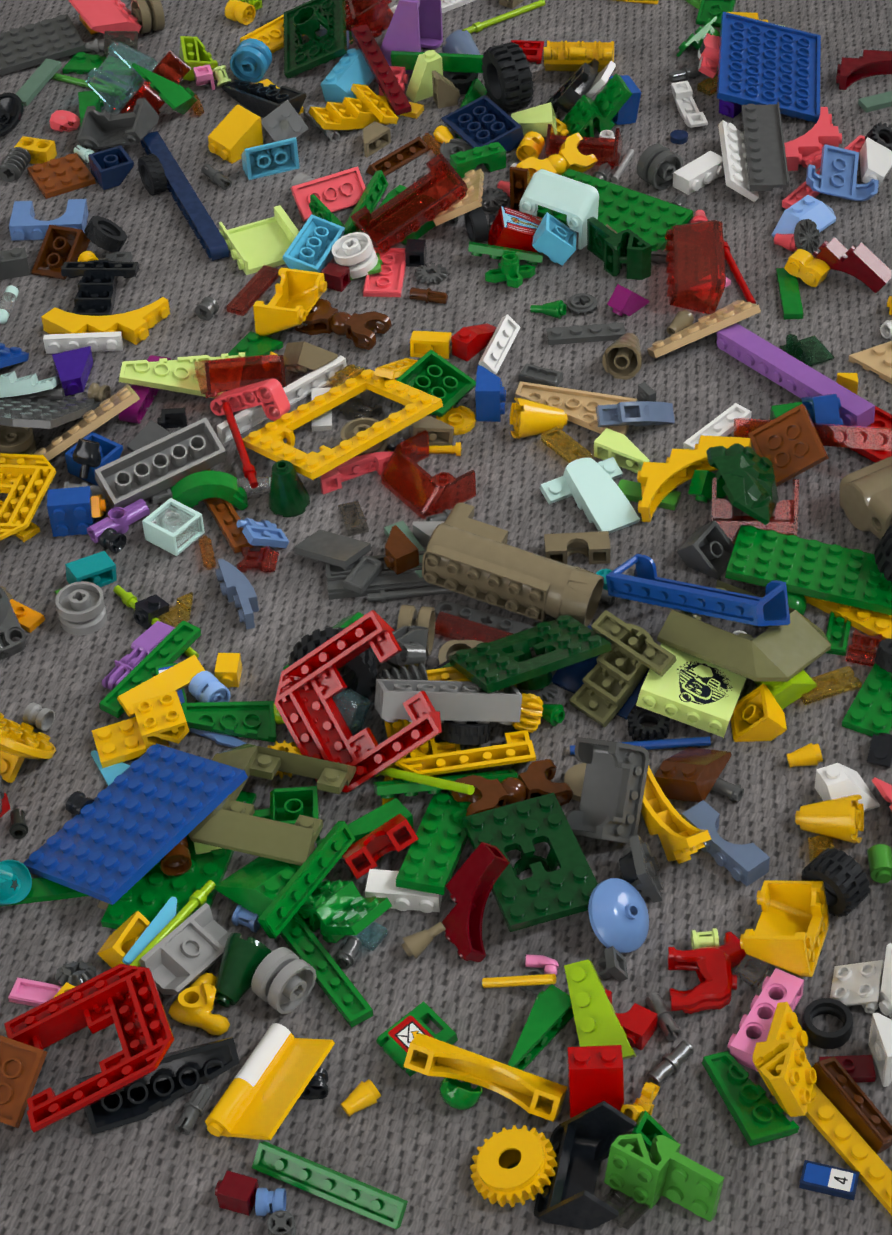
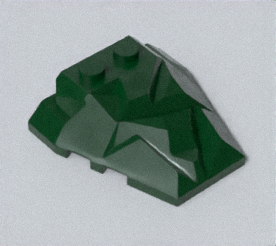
(747, 479)

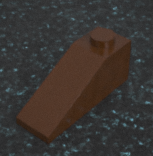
(518, 183)

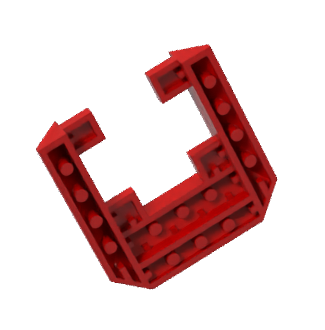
(315, 720)
(117, 996)

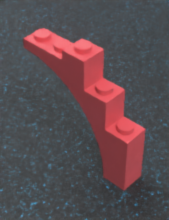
(813, 140)

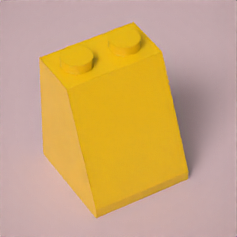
(235, 133)

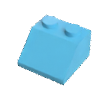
(554, 239)

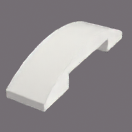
(686, 105)

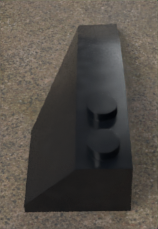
(263, 99)
(175, 1076)

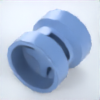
(269, 1201)

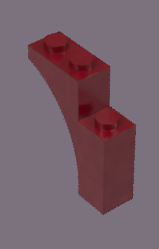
(870, 64)
(856, 262)
(470, 891)

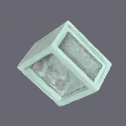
(173, 526)

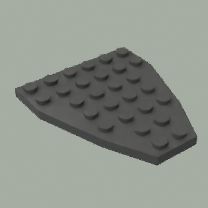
(43, 412)

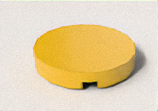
(460, 418)

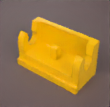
(424, 341)

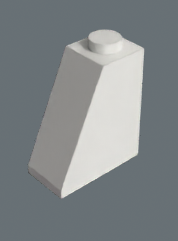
(874, 161)

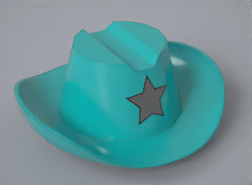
(14, 882)

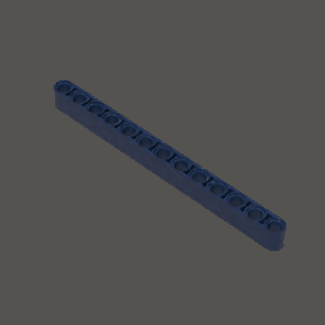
(187, 199)

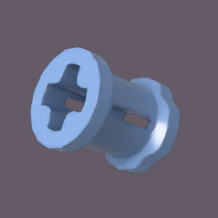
(246, 918)

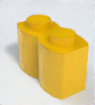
(805, 266)

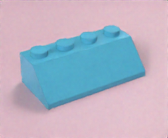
(349, 70)
(313, 245)

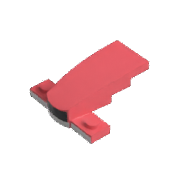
(709, 55)

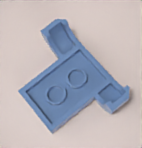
(839, 175)

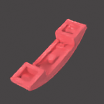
(353, 468)

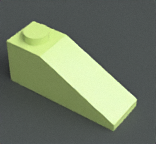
(617, 445)

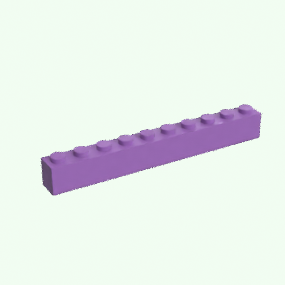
(792, 373)

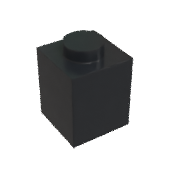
(415, 252)

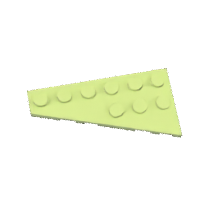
(167, 375)

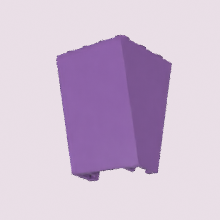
(412, 27)

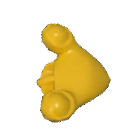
(195, 1006)

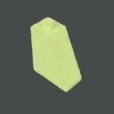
(421, 83)
(536, 119)

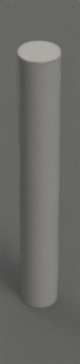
(622, 165)

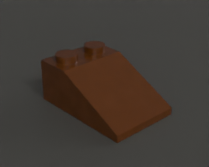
(59, 246)
(691, 773)

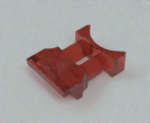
(264, 559)
(863, 648)

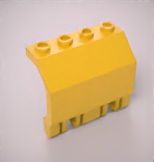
(572, 55)

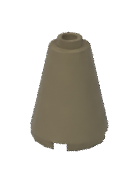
(623, 357)

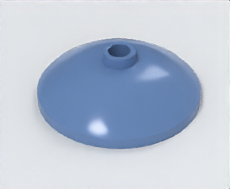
(618, 915)

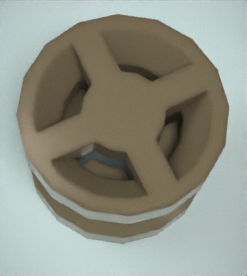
(98, 392)

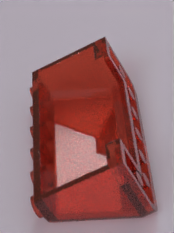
(412, 206)
(695, 265)

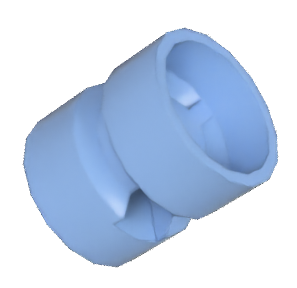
(207, 688)

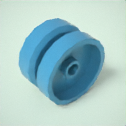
(251, 60)

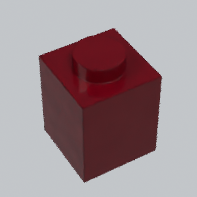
(336, 276)
(237, 1192)

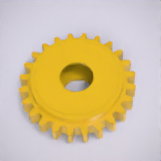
(524, 1180)

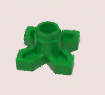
(510, 271)

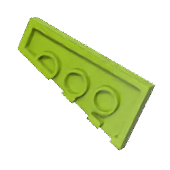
(592, 1010)

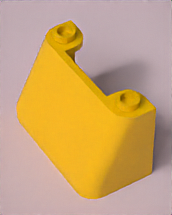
(291, 303)
(789, 926)

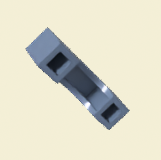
(743, 861)

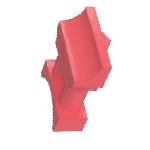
(813, 159)

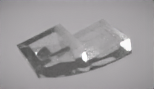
(753, 971)

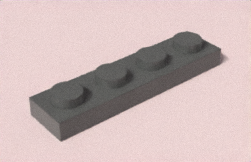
(585, 333)

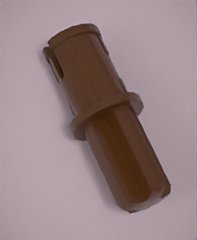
(428, 295)

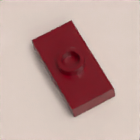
(857, 1066)

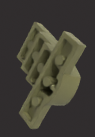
(620, 670)

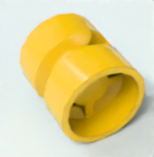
(240, 11)
(530, 146)

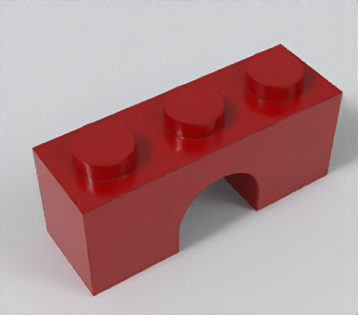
(389, 837)
(637, 1023)

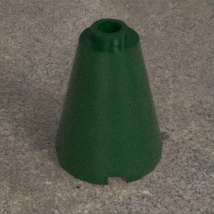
(287, 491)
(237, 968)

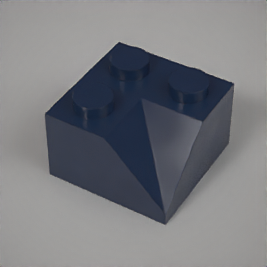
(110, 166)

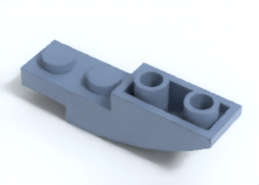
(635, 413)
(239, 590)

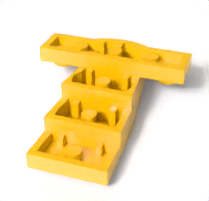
(354, 112)

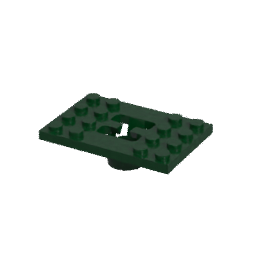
(306, 21)
(510, 660)
(549, 891)

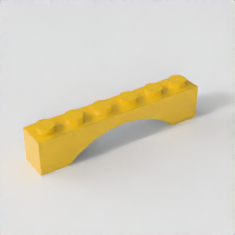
(445, 1060)

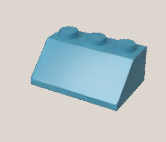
(270, 158)

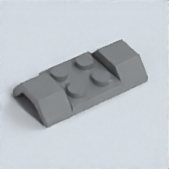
(186, 952)

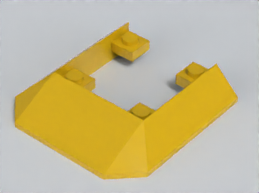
(26, 483)
(448, 757)

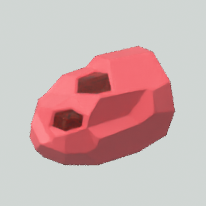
(64, 121)

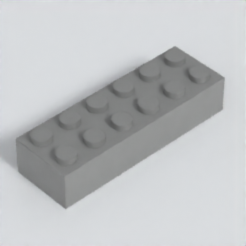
(160, 464)
(454, 699)

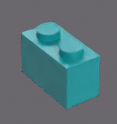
(93, 568)

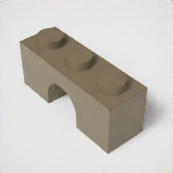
(591, 544)

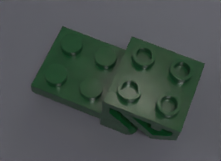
(619, 249)

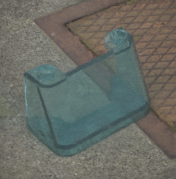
(116, 78)

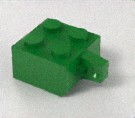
(289, 803)

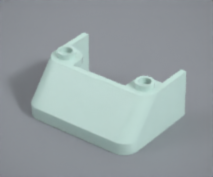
(562, 195)

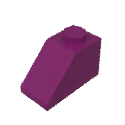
(626, 301)

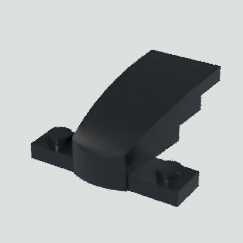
(575, 87)
(98, 284)

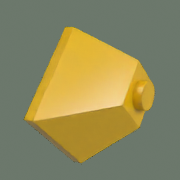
(757, 717)
(123, 939)

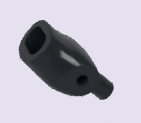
(88, 455)

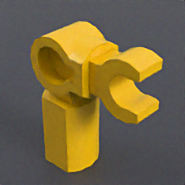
(643, 1103)

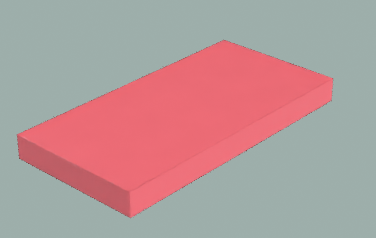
(334, 191)
(390, 280)

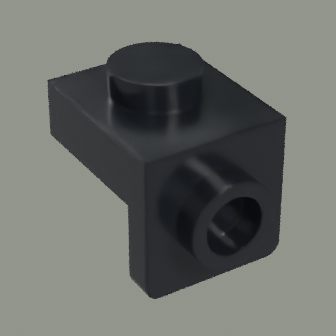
(173, 418)
(148, 609)
(881, 750)

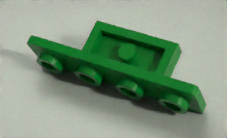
(696, 40)

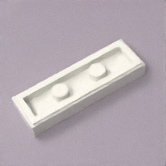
(324, 421)

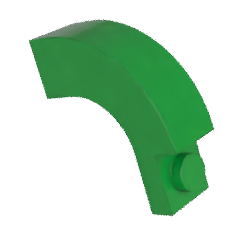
(209, 485)

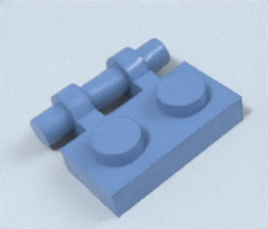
(263, 533)

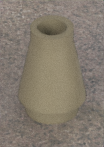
(681, 321)

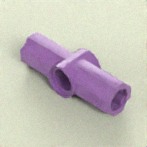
(119, 519)

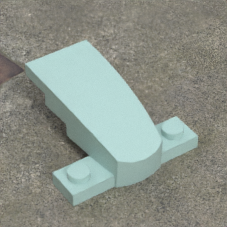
(14, 386)
(594, 492)

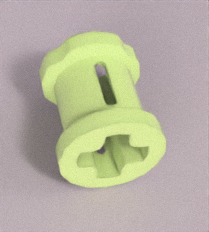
(221, 75)
(704, 939)

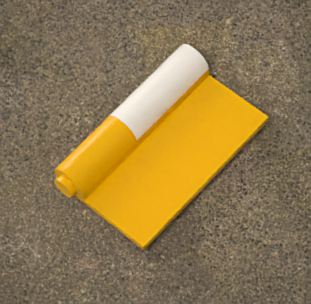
(267, 1085)

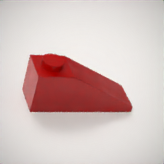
(471, 340)

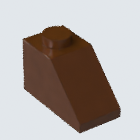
(400, 552)

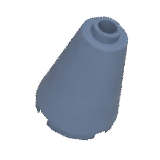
(460, 43)

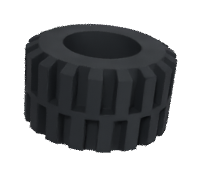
(842, 878)

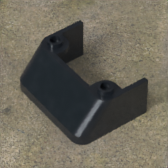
(579, 1149)

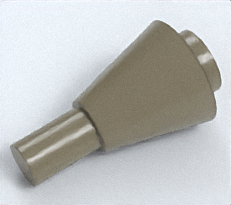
(418, 942)

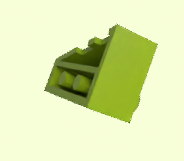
(194, 55)

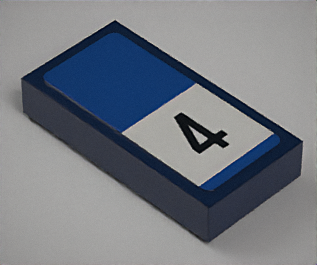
(829, 1180)

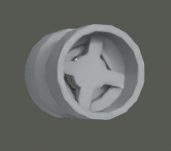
(38, 716)

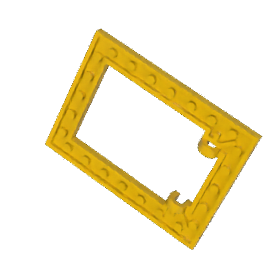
(269, 439)

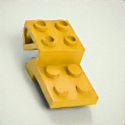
(155, 722)
(784, 1062)

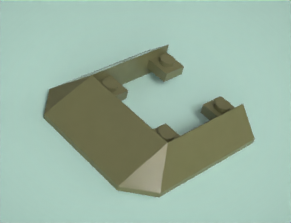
(771, 656)
(233, 823)

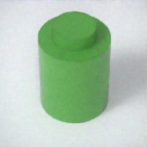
(880, 863)

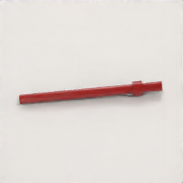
(737, 275)
(248, 469)

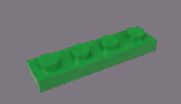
(497, 252)

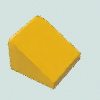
(848, 380)

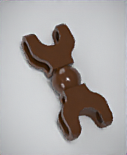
(355, 327)
(528, 785)

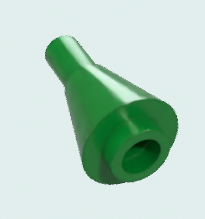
(554, 309)
(553, 713)

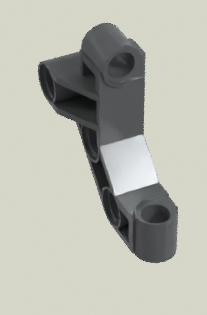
(413, 645)

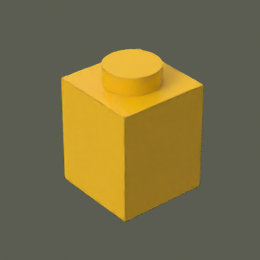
(228, 669)

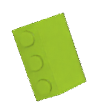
(789, 691)

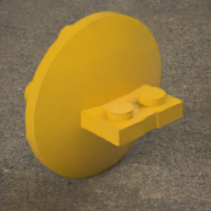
(20, 743)

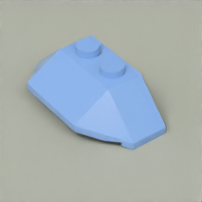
(805, 208)

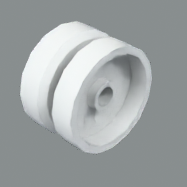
(355, 252)

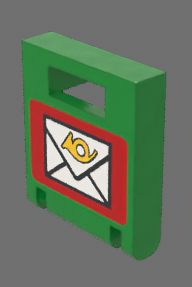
(398, 1037)

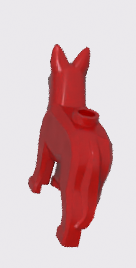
(714, 972)

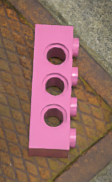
(778, 986)

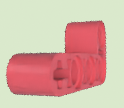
(264, 393)

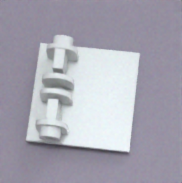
(858, 984)

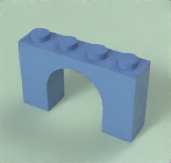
(25, 227)

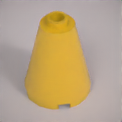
(534, 418)
(833, 818)

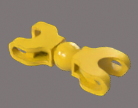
(567, 158)

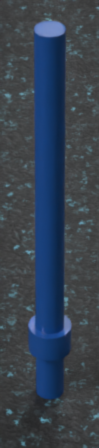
(666, 743)

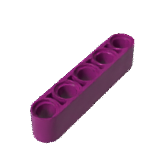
(138, 410)

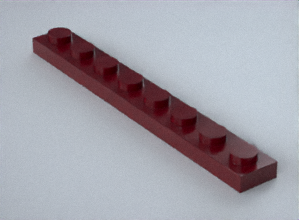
(381, 70)

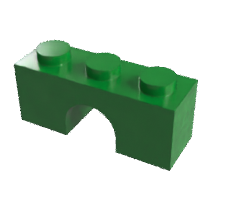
(491, 155)

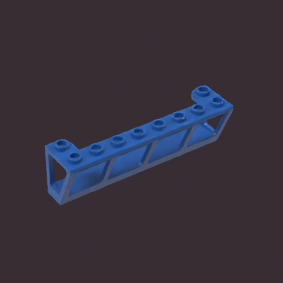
(699, 599)

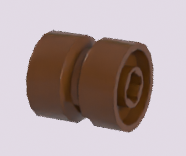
(177, 860)

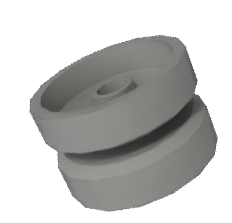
(81, 608)
(283, 980)

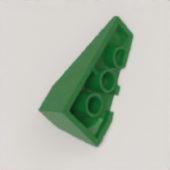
(175, 95)

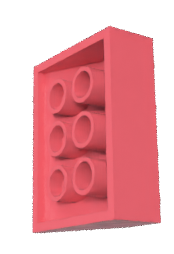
(106, 15)

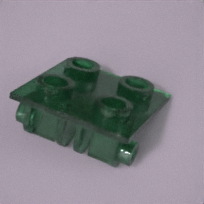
(806, 350)

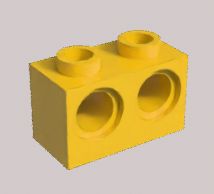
(39, 149)

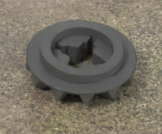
(589, 303)
(75, 973)

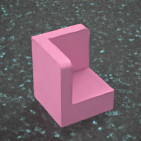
(204, 75)

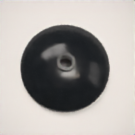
(10, 112)

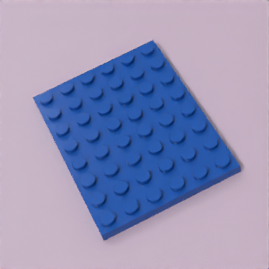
(769, 65)
(134, 822)

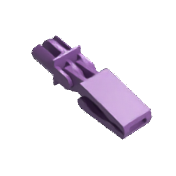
(142, 647)

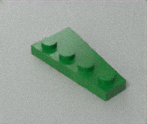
(256, 345)
(751, 1109)

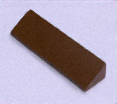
(399, 157)
(853, 1104)

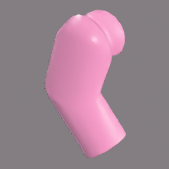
(539, 961)

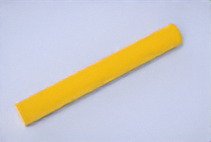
(526, 980)

